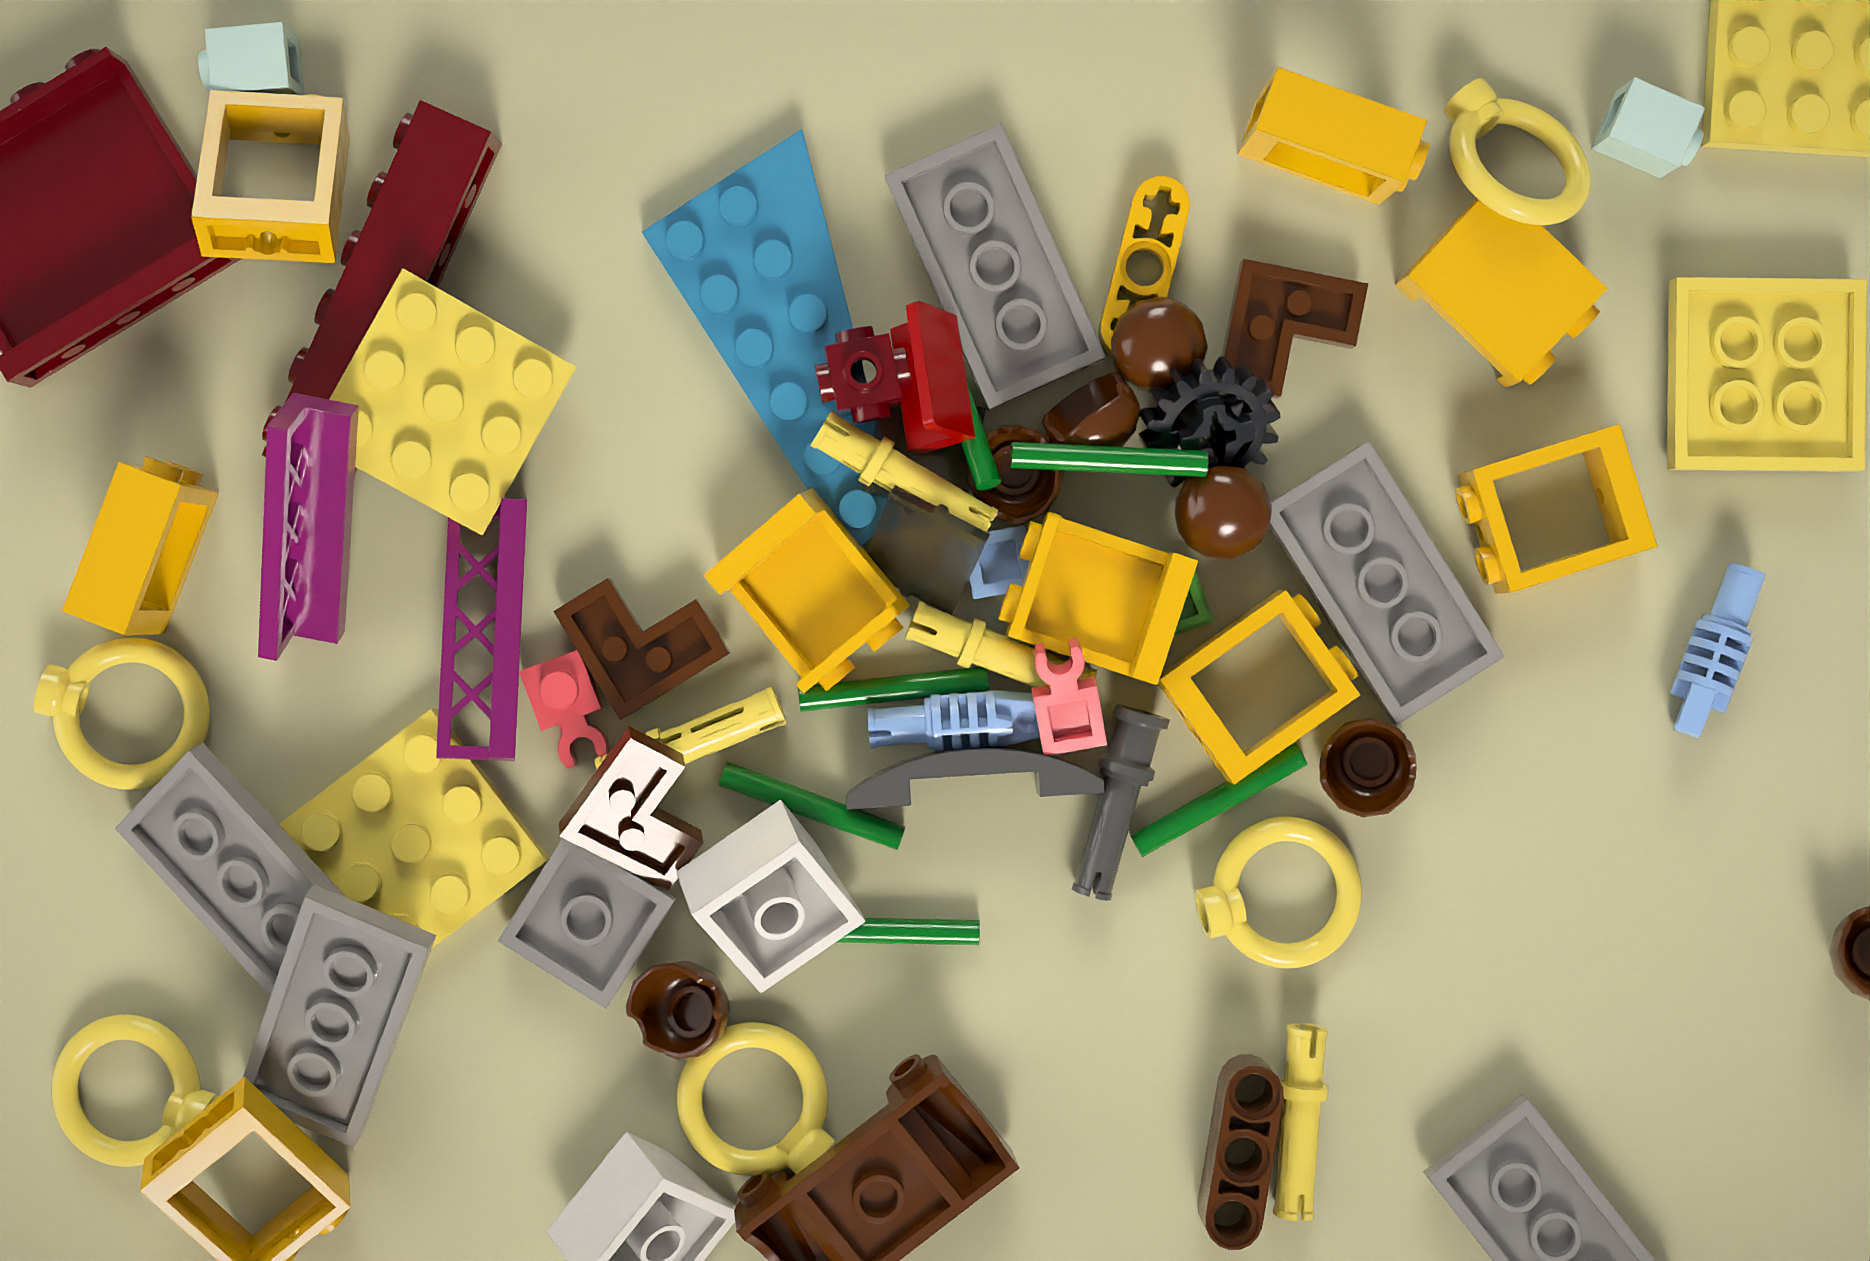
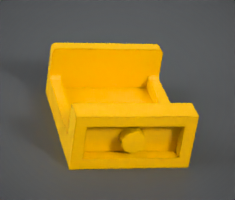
(1505, 290)
(811, 590)
(1103, 591)

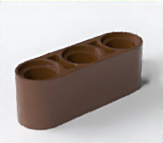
(1251, 1179)

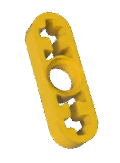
(1139, 218)

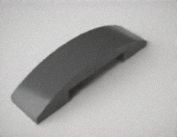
(1053, 774)

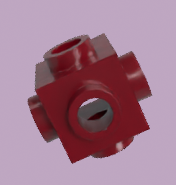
(863, 400)

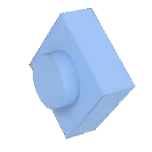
(999, 563)

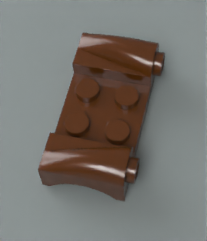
(885, 1180)

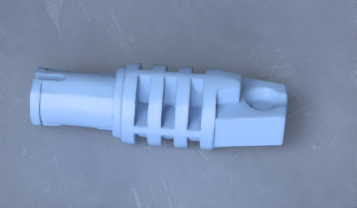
(1717, 650)
(957, 721)

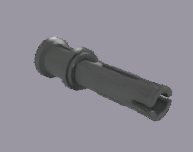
(1125, 772)

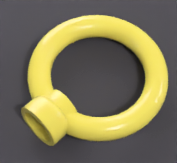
(1475, 113)
(65, 691)
(1224, 911)
(180, 1108)
(799, 1146)

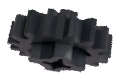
(1233, 430)

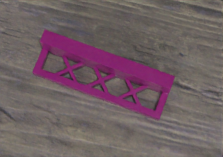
(307, 522)
(507, 636)

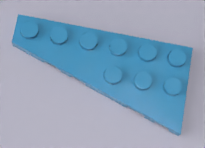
(770, 298)

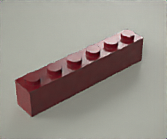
(411, 226)

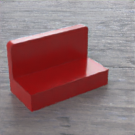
(938, 400)

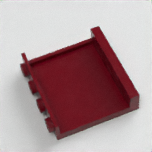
(89, 216)

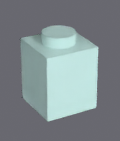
(252, 59)
(1650, 129)

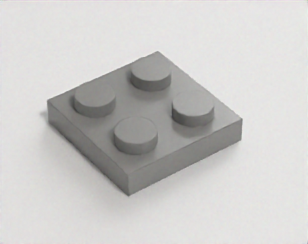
(586, 921)

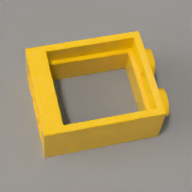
(1334, 137)
(239, 225)
(1615, 491)
(141, 547)
(1206, 725)
(206, 1138)

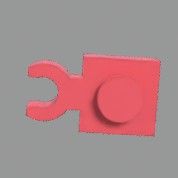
(563, 696)
(1068, 707)

